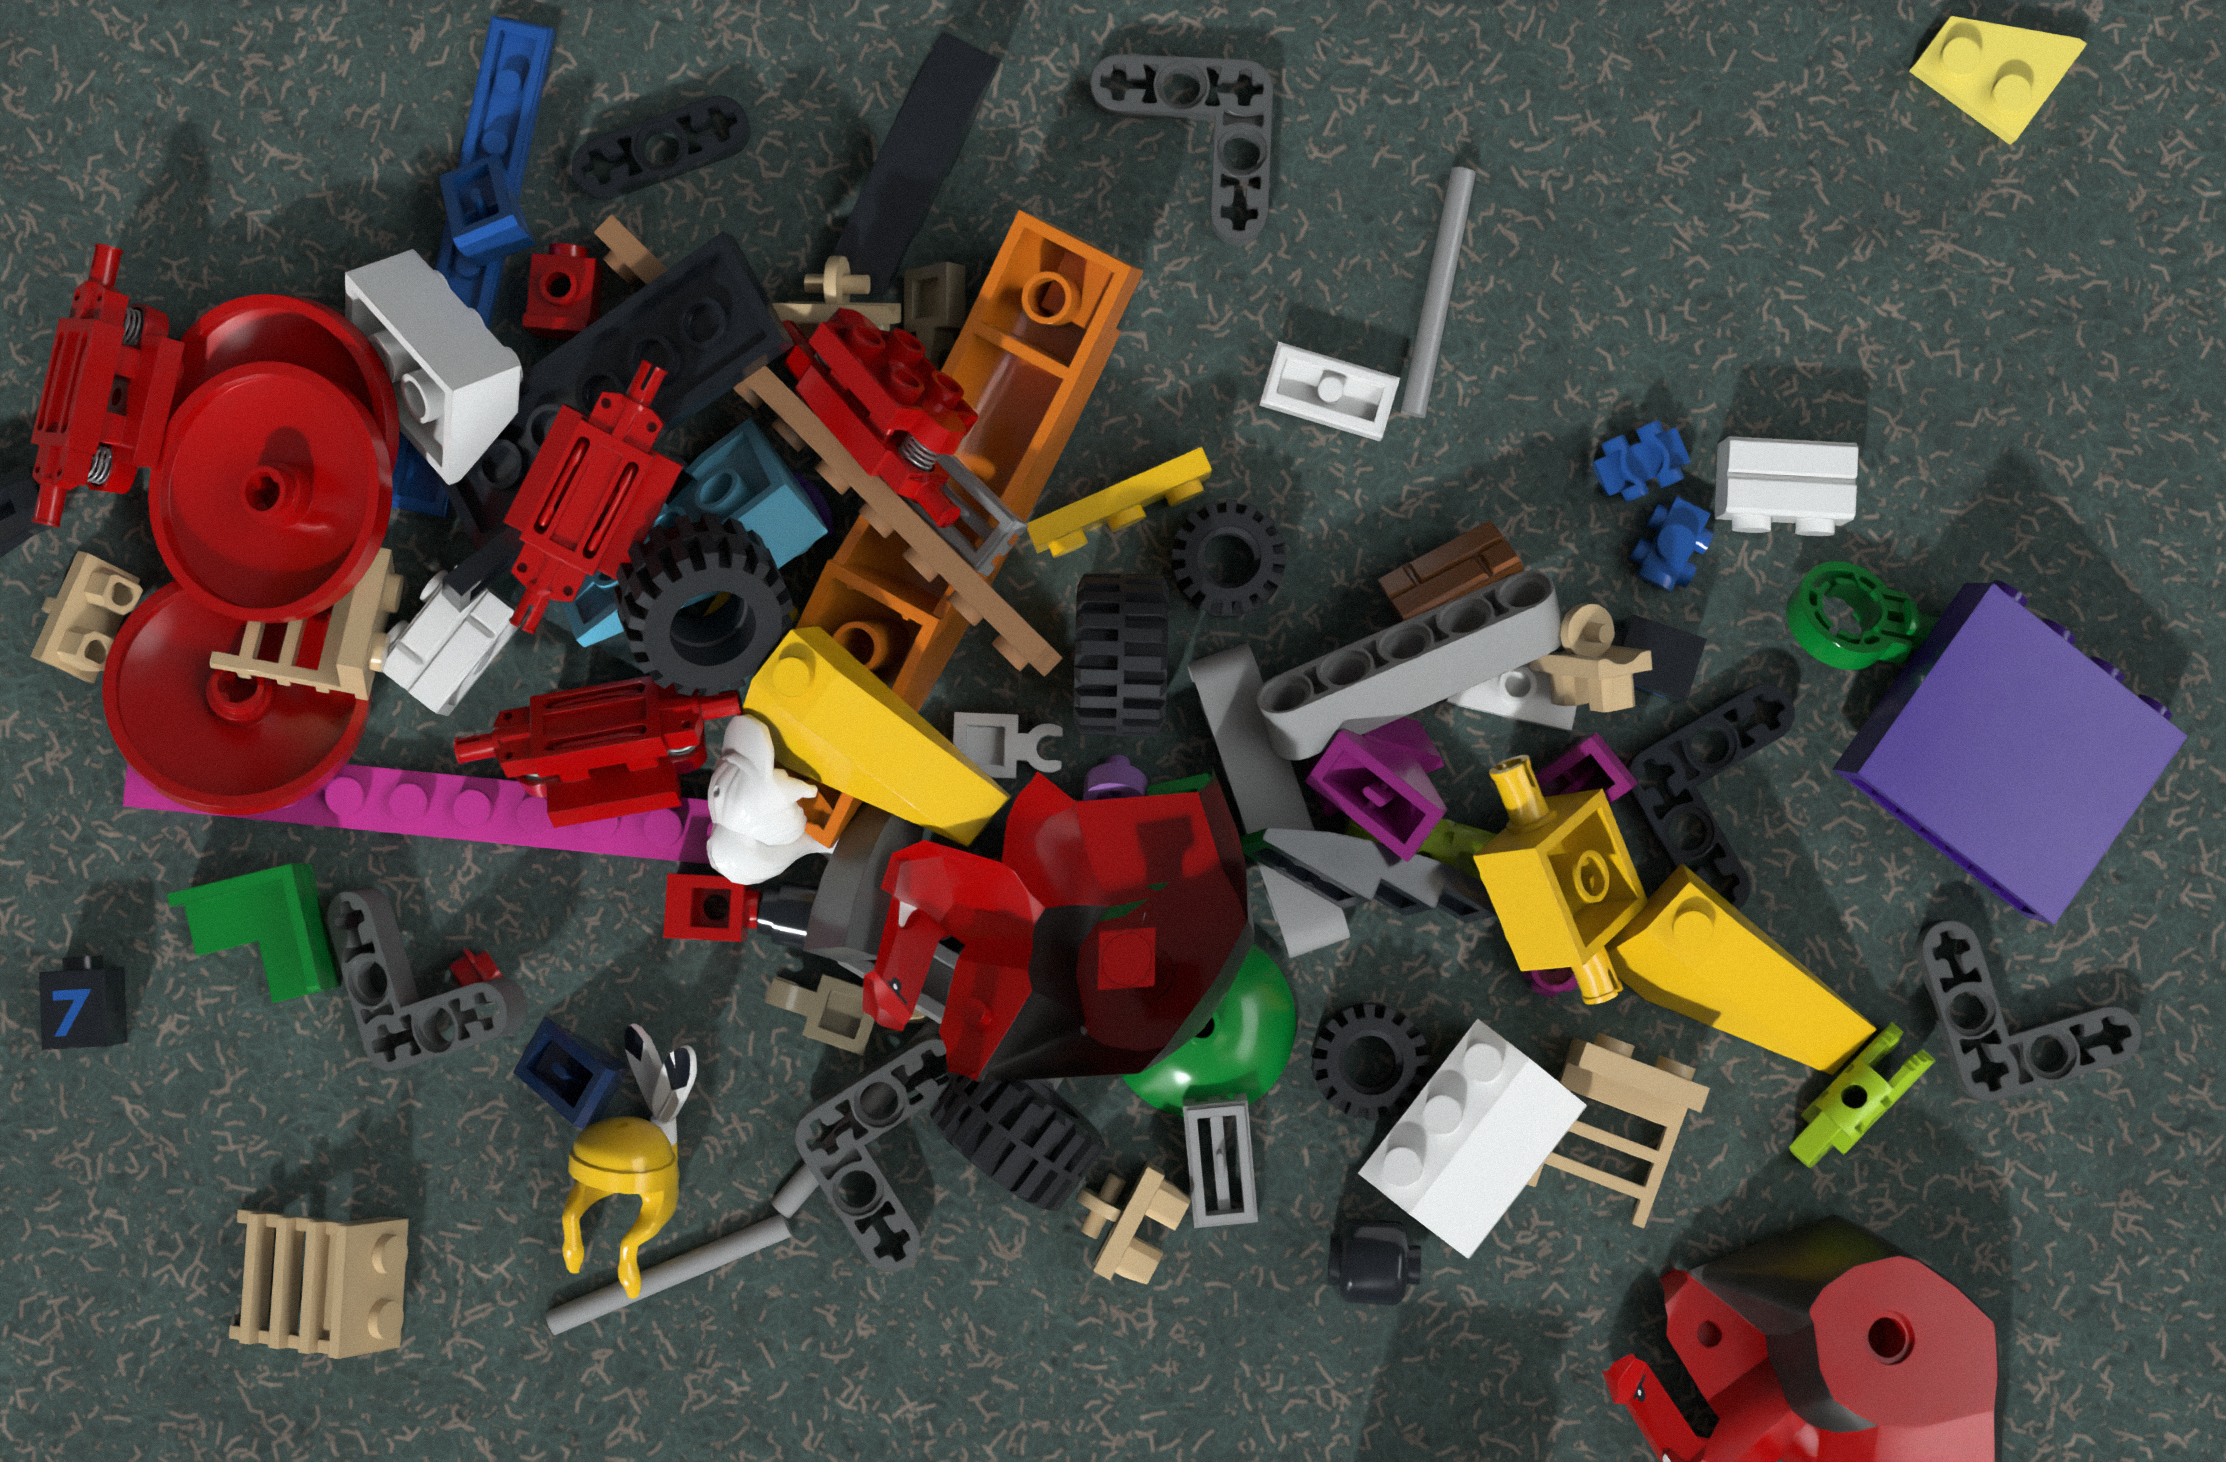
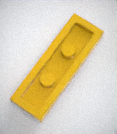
(1121, 503)

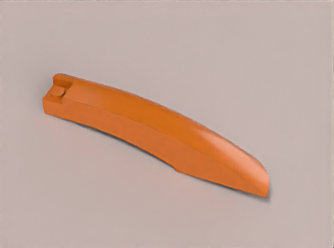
(1027, 373)

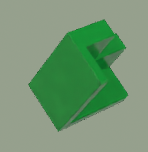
(276, 910)

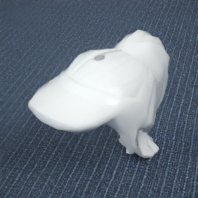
(756, 808)

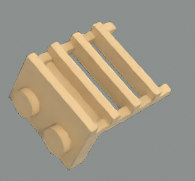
(353, 642)
(1654, 1093)
(347, 1290)

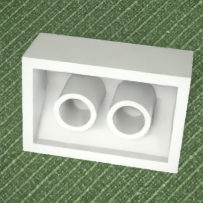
(446, 368)
(1472, 1139)

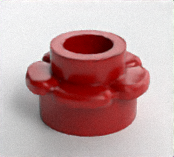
(474, 969)

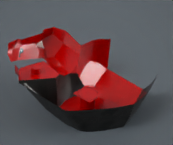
(1035, 939)
(1823, 1355)

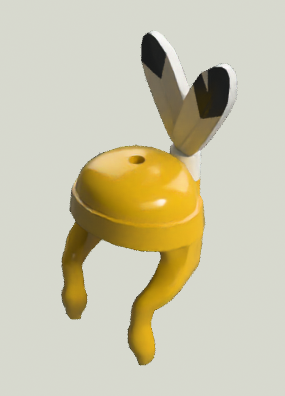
(632, 1156)

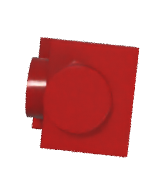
(572, 313)
(687, 912)

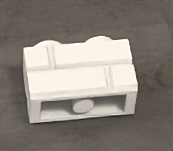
(1786, 483)
(445, 649)

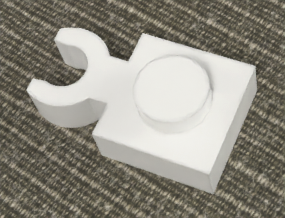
(996, 745)

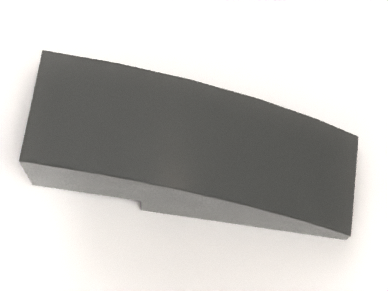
(849, 903)

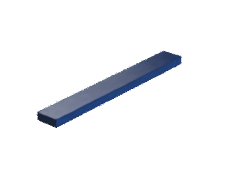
(500, 123)

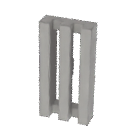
(995, 539)
(1215, 1110)

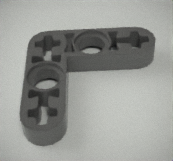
(1229, 119)
(400, 1006)
(2012, 1048)
(852, 1153)

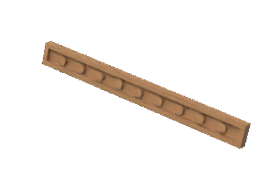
(883, 507)

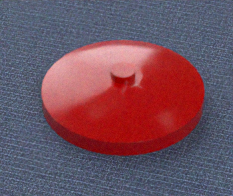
(295, 333)
(270, 492)
(218, 736)

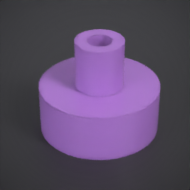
(1114, 780)

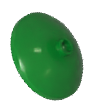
(1240, 1055)

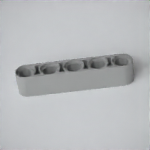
(1411, 664)
(1263, 790)

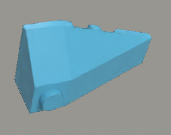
(731, 479)

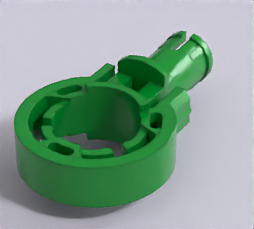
(1887, 618)

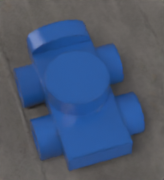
(1629, 467)
(1677, 536)

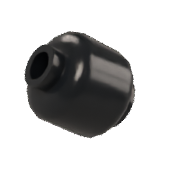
(1373, 1262)

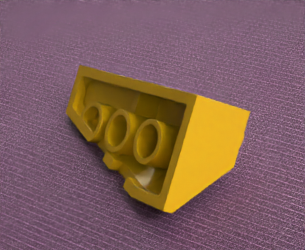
(864, 740)
(1724, 971)

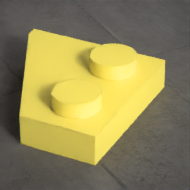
(1996, 70)

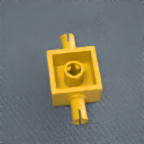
(1560, 879)

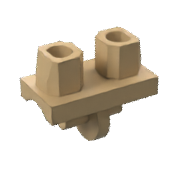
(837, 286)
(86, 616)
(1590, 666)
(1149, 1197)

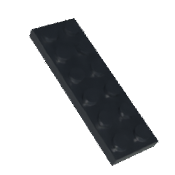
(696, 320)

